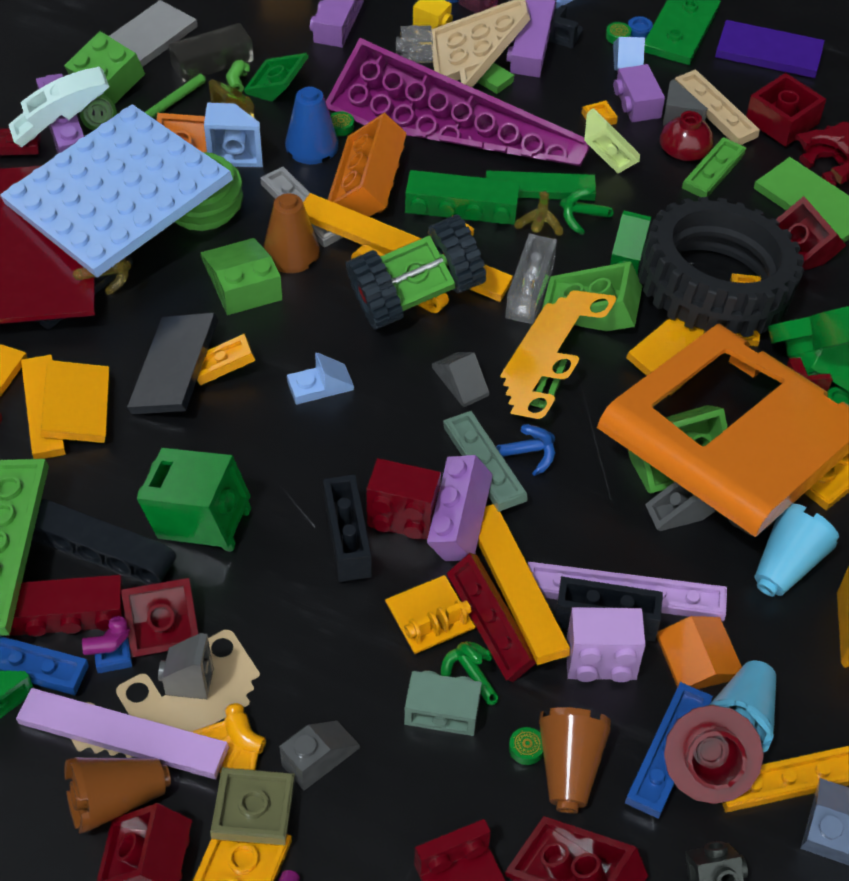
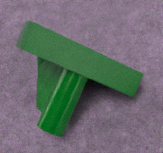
(820, 343)

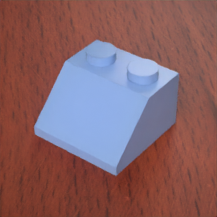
(233, 135)

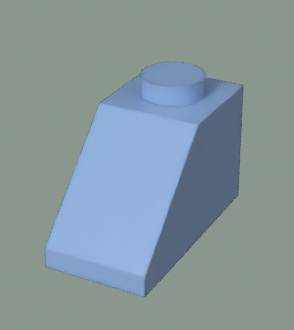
(628, 52)

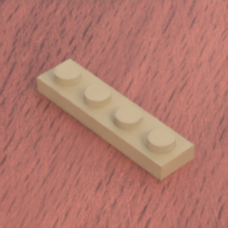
(720, 109)

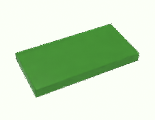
(792, 181)

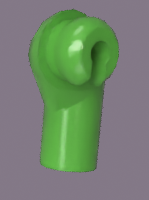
(237, 69)

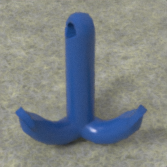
(543, 441)

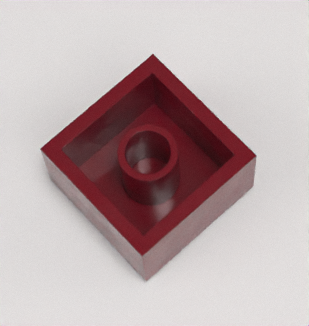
(785, 109)
(402, 498)

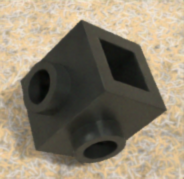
(716, 863)

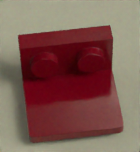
(458, 856)

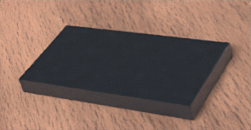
(173, 364)

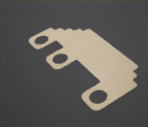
(228, 685)

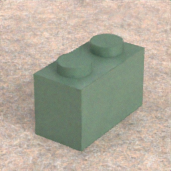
(442, 702)

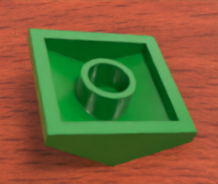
(275, 76)

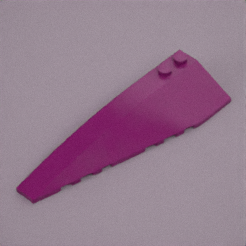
(445, 109)

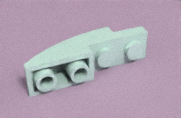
(61, 97)

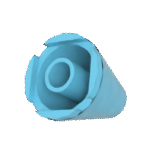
(793, 549)
(753, 696)

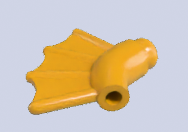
(242, 741)

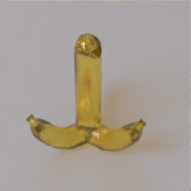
(539, 216)
(121, 268)

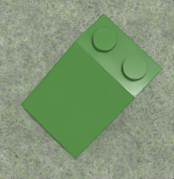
(243, 275)
(614, 280)

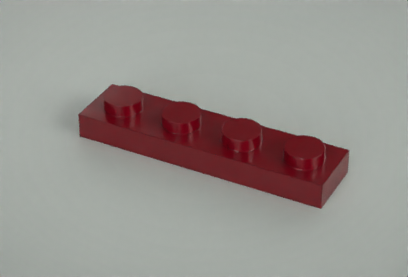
(492, 617)

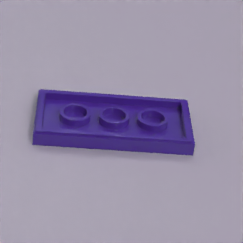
(770, 48)

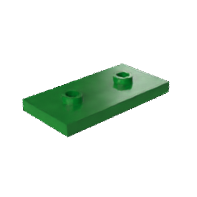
(680, 29)

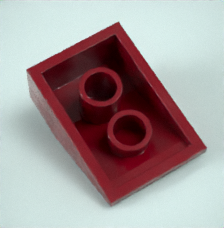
(574, 854)

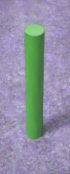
(176, 96)

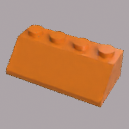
(368, 166)

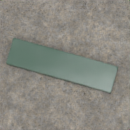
(473, 440)

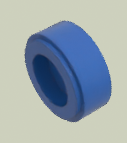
(640, 26)

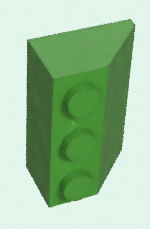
(699, 424)

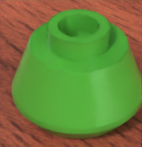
(99, 104)

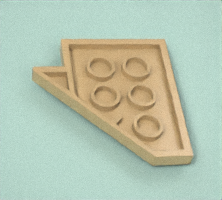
(474, 43)

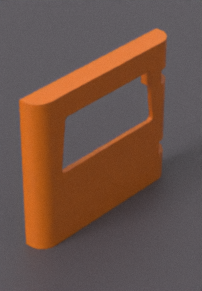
(756, 462)

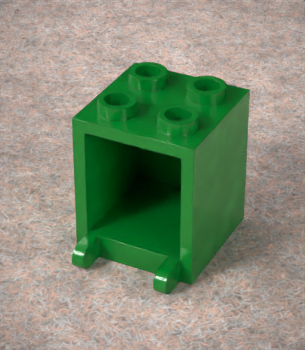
(194, 497)

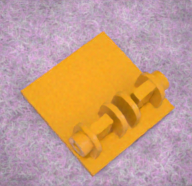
(430, 614)

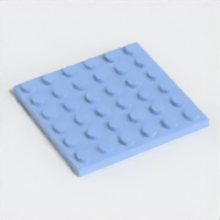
(115, 189)

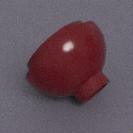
(687, 137)

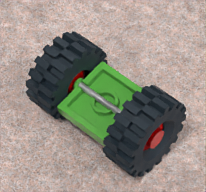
(416, 272)

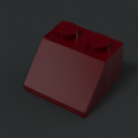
(812, 233)
(146, 846)

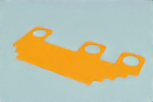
(540, 346)

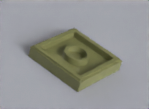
(253, 806)

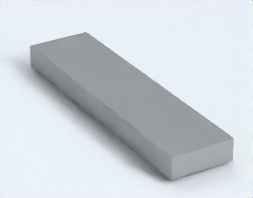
(282, 182)

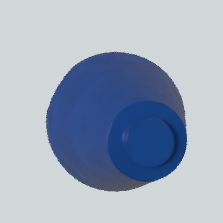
(311, 129)

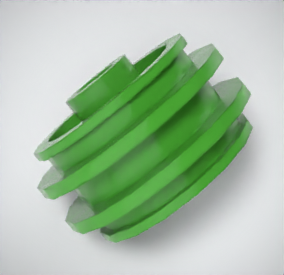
(218, 207)

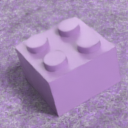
(605, 644)

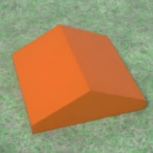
(187, 127)
(699, 652)

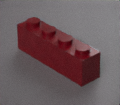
(67, 605)

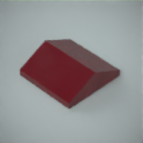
(159, 616)

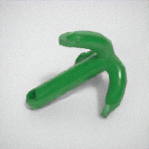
(571, 205)
(470, 655)

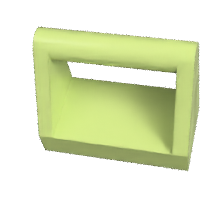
(609, 143)

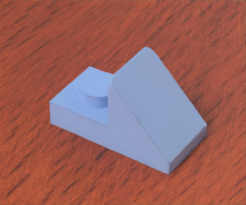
(325, 380)

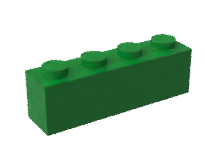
(462, 195)

